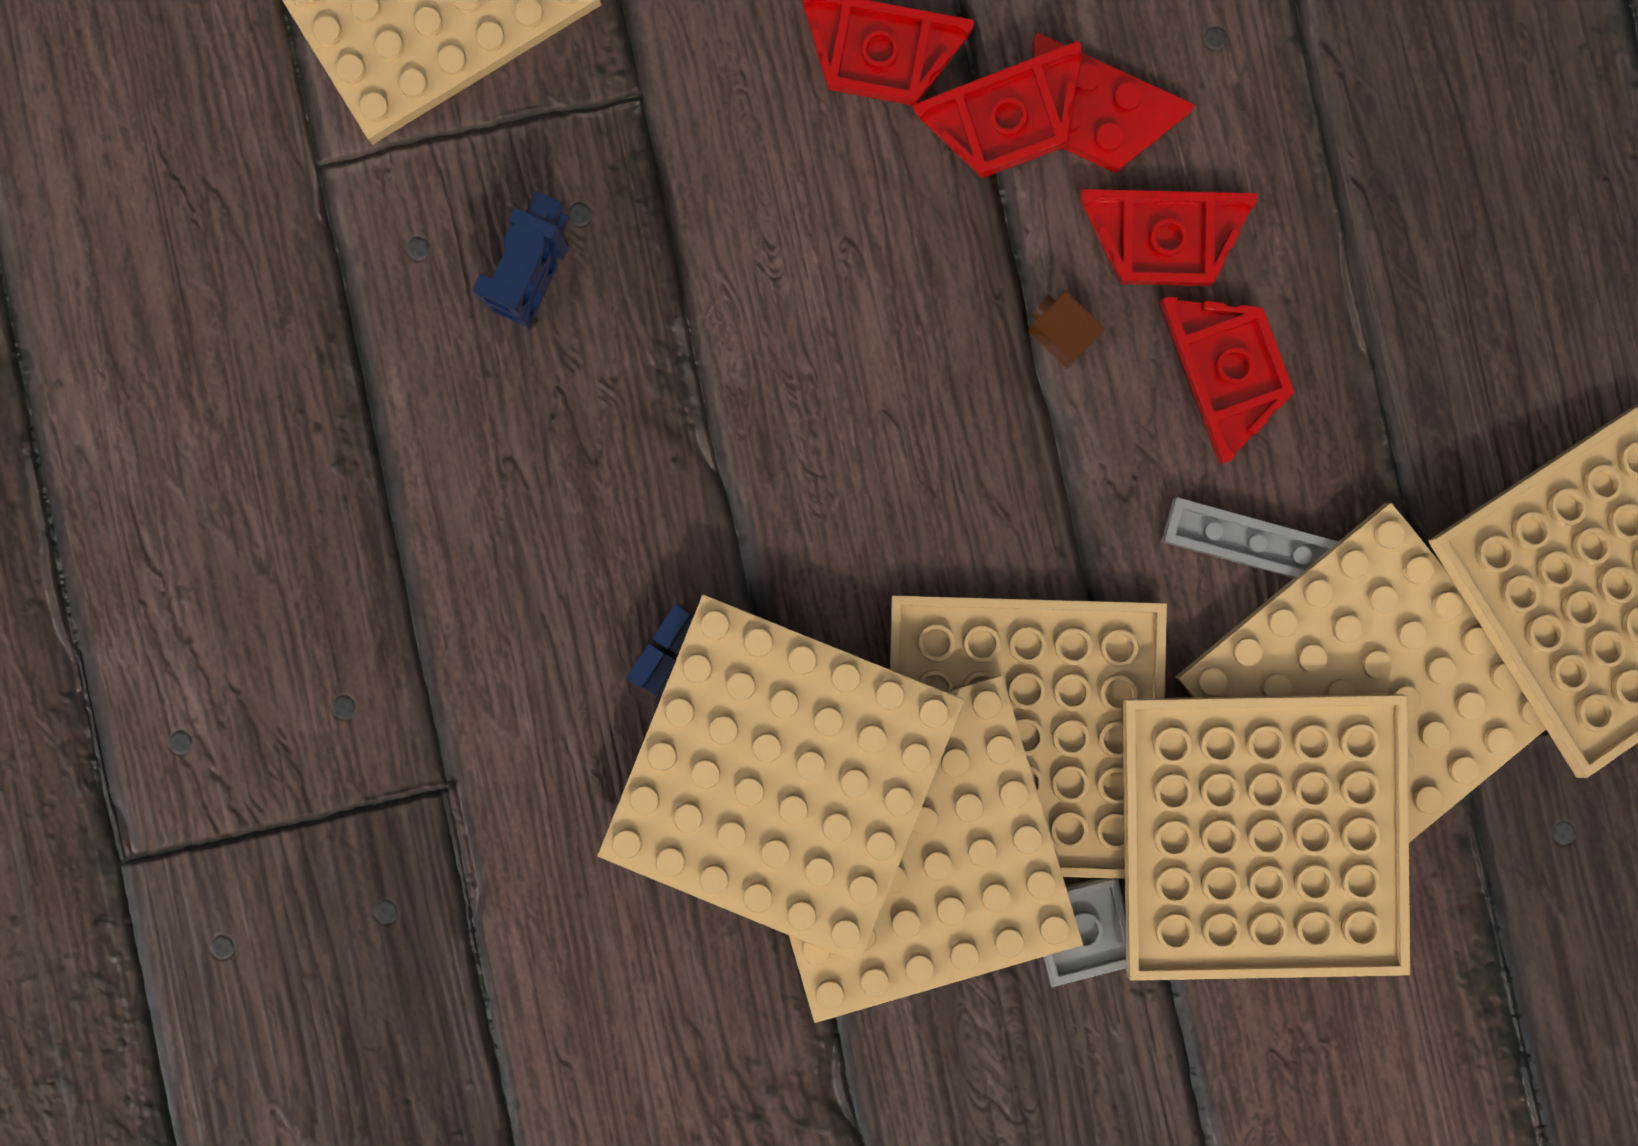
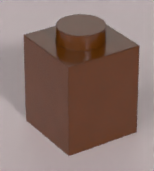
(1064, 328)

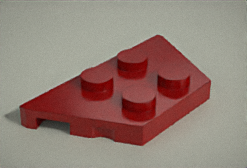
(882, 47)
(1115, 112)
(1008, 113)
(1166, 234)
(1229, 367)

